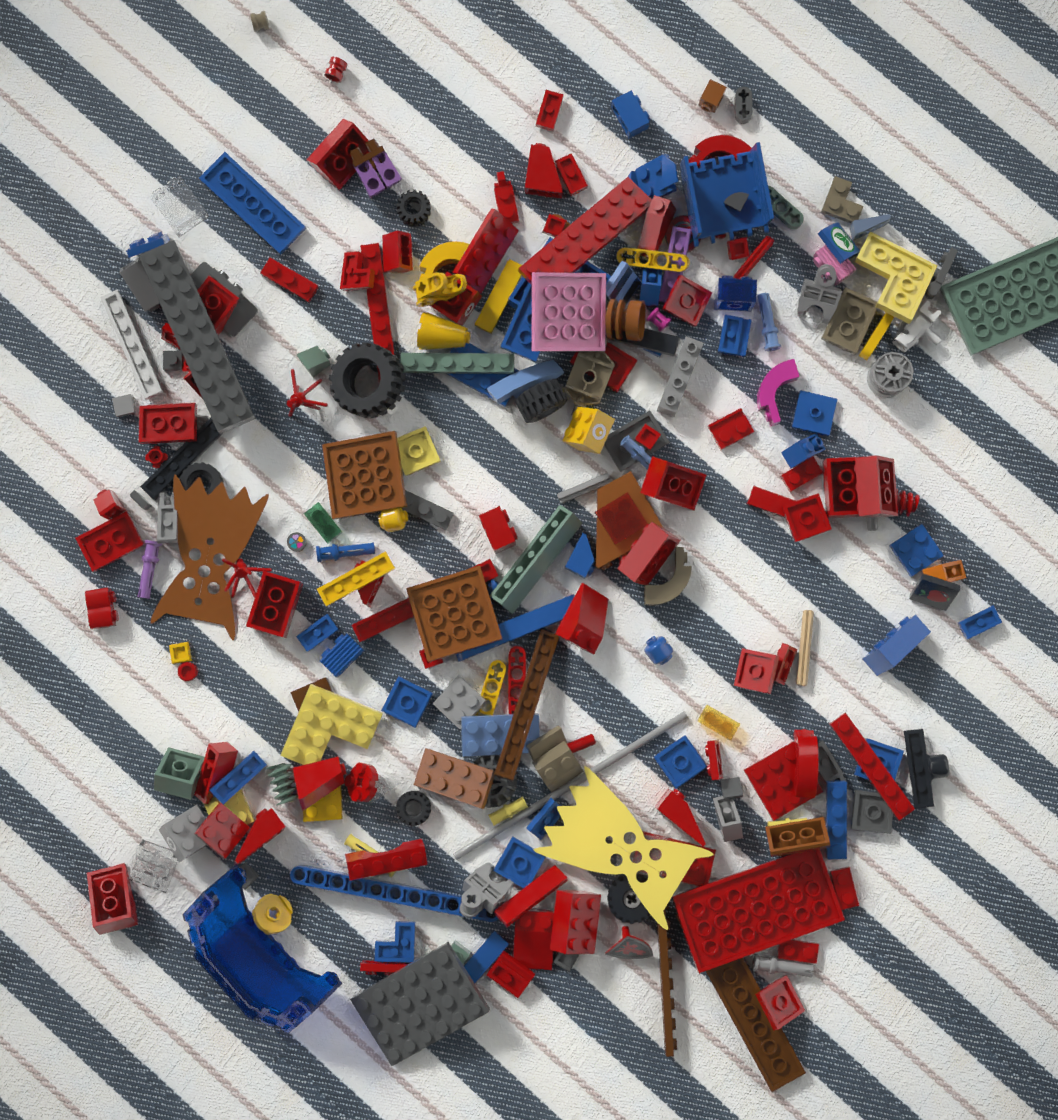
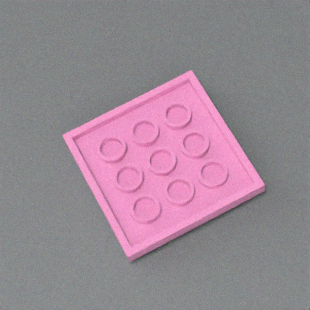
(568, 311)

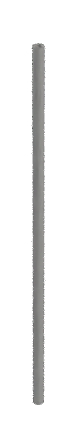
(565, 788)

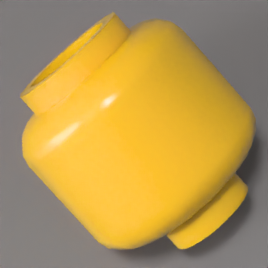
(393, 519)

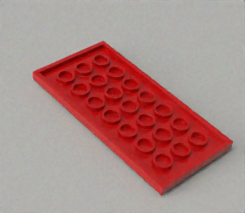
(757, 909)

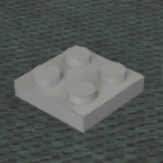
(459, 701)

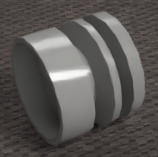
(880, 379)

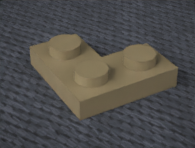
(836, 202)

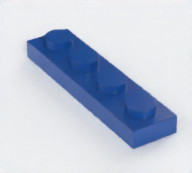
(836, 819)

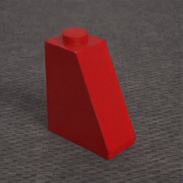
(542, 173)
(318, 780)

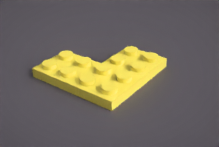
(906, 275)
(327, 715)

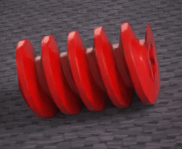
(907, 502)

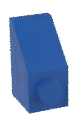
(650, 286)
(581, 559)

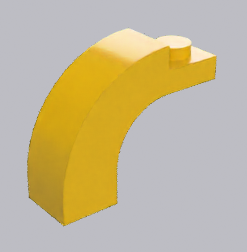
(442, 255)

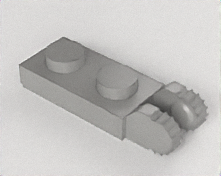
(167, 521)

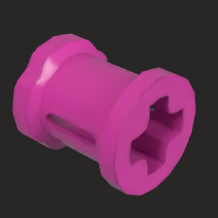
(652, 318)

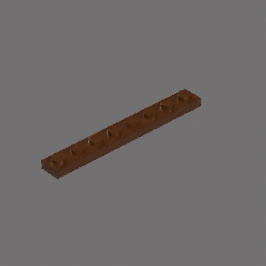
(526, 705)
(668, 1003)

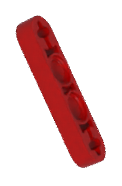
(513, 683)

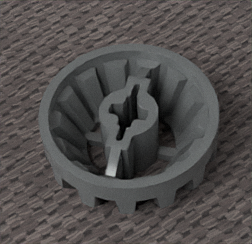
(508, 789)

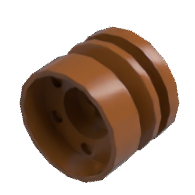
(623, 319)

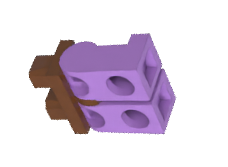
(370, 164)

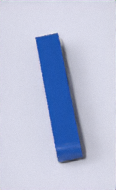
(524, 625)

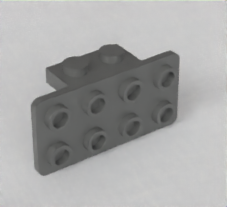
(244, 309)

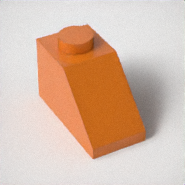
(949, 571)

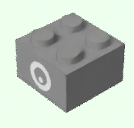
(180, 833)

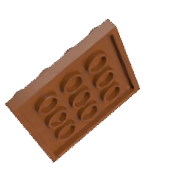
(364, 475)
(454, 614)

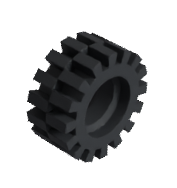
(413, 197)
(401, 811)

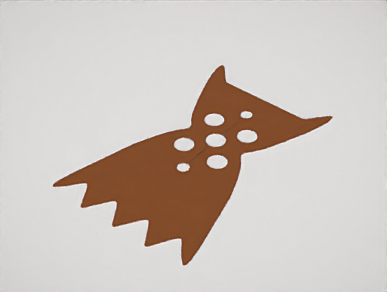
(200, 518)

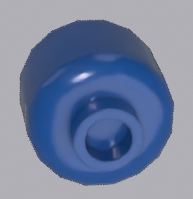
(658, 650)

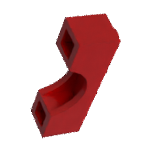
(367, 864)

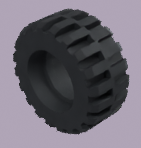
(344, 380)

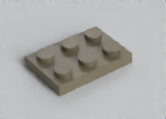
(850, 321)

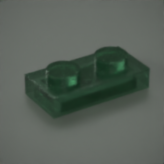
(323, 522)

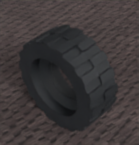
(201, 469)

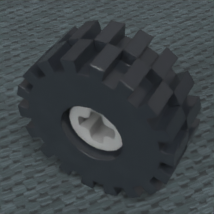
(619, 904)

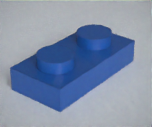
(979, 622)
(317, 633)
(546, 817)

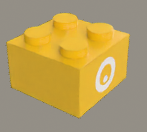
(588, 430)

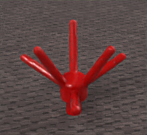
(299, 398)
(241, 571)

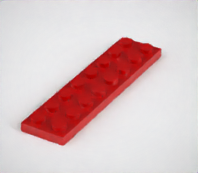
(590, 231)

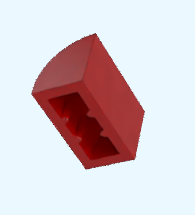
(397, 252)

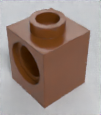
(712, 96)

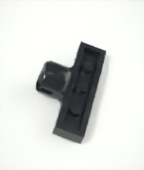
(923, 768)

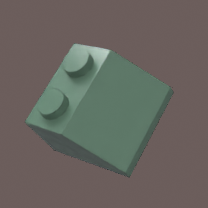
(178, 773)

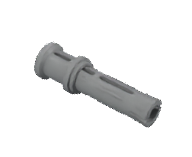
(773, 965)

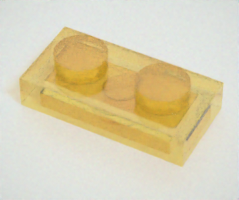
(718, 722)

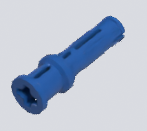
(334, 553)

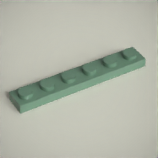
(458, 363)

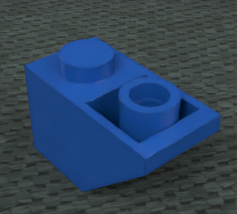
(803, 450)

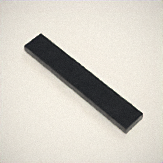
(180, 460)

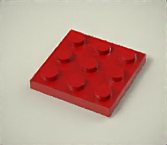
(774, 781)

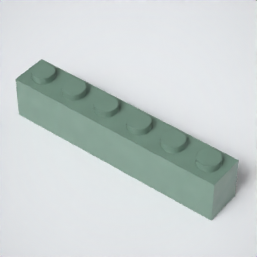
(536, 559)

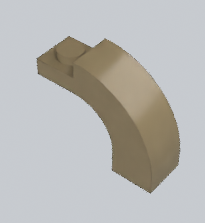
(664, 593)

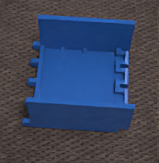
(710, 186)

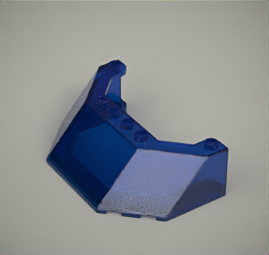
(250, 963)

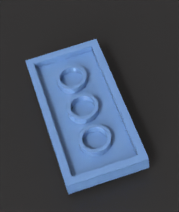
(488, 733)

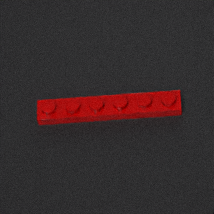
(871, 766)

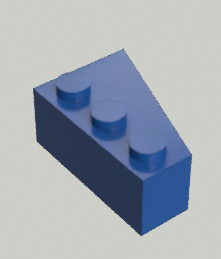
(896, 645)

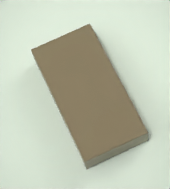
(546, 742)

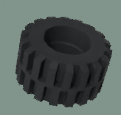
(541, 400)

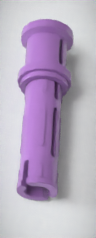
(150, 559)

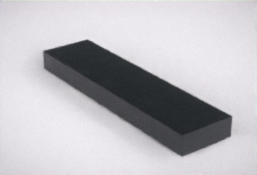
(653, 341)

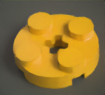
(269, 924)

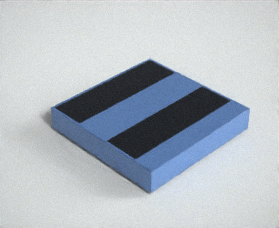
(622, 283)

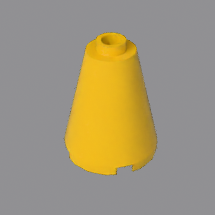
(440, 333)

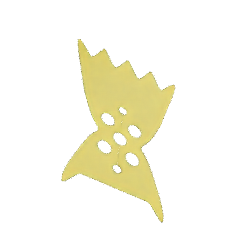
(584, 845)

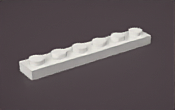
(131, 344)

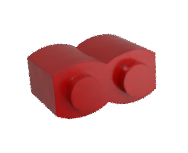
(101, 608)

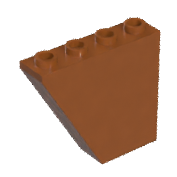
(605, 549)

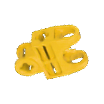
(438, 287)

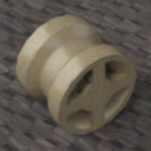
(259, 21)

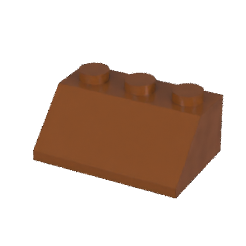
(797, 837)

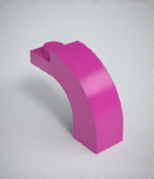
(777, 376)

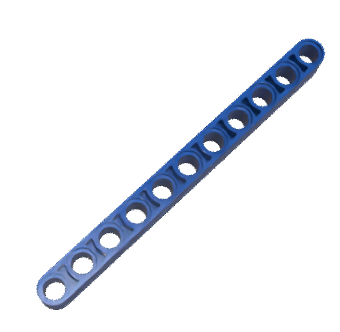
(385, 895)

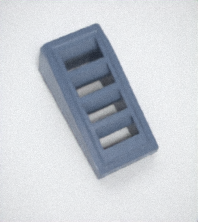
(863, 226)

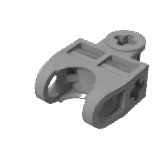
(820, 293)
(483, 892)

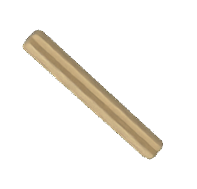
(805, 647)

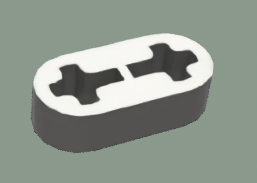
(739, 105)

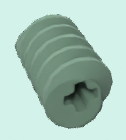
(283, 783)

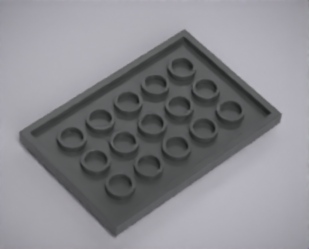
(420, 1004)

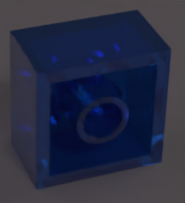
(735, 294)

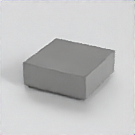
(123, 405)

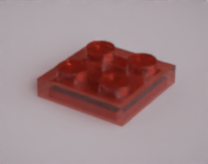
(621, 518)

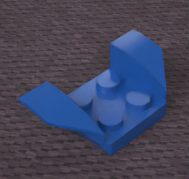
(656, 177)

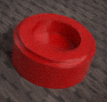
(187, 671)

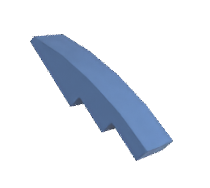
(523, 380)

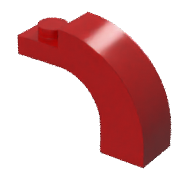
(718, 147)
(806, 763)

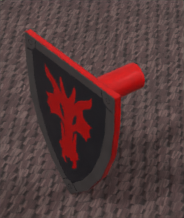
(630, 947)

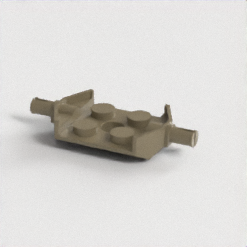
(584, 392)

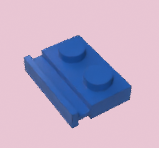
(734, 335)

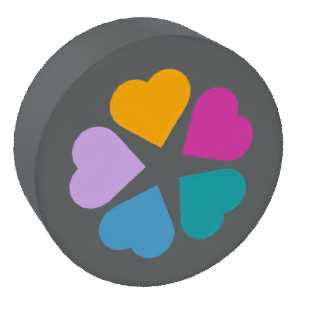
(296, 542)

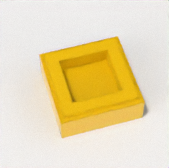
(180, 653)

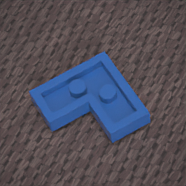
(402, 948)

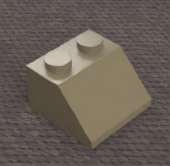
(557, 766)

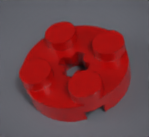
(362, 782)

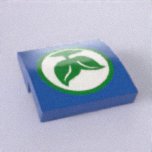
(839, 242)

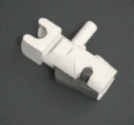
(910, 333)

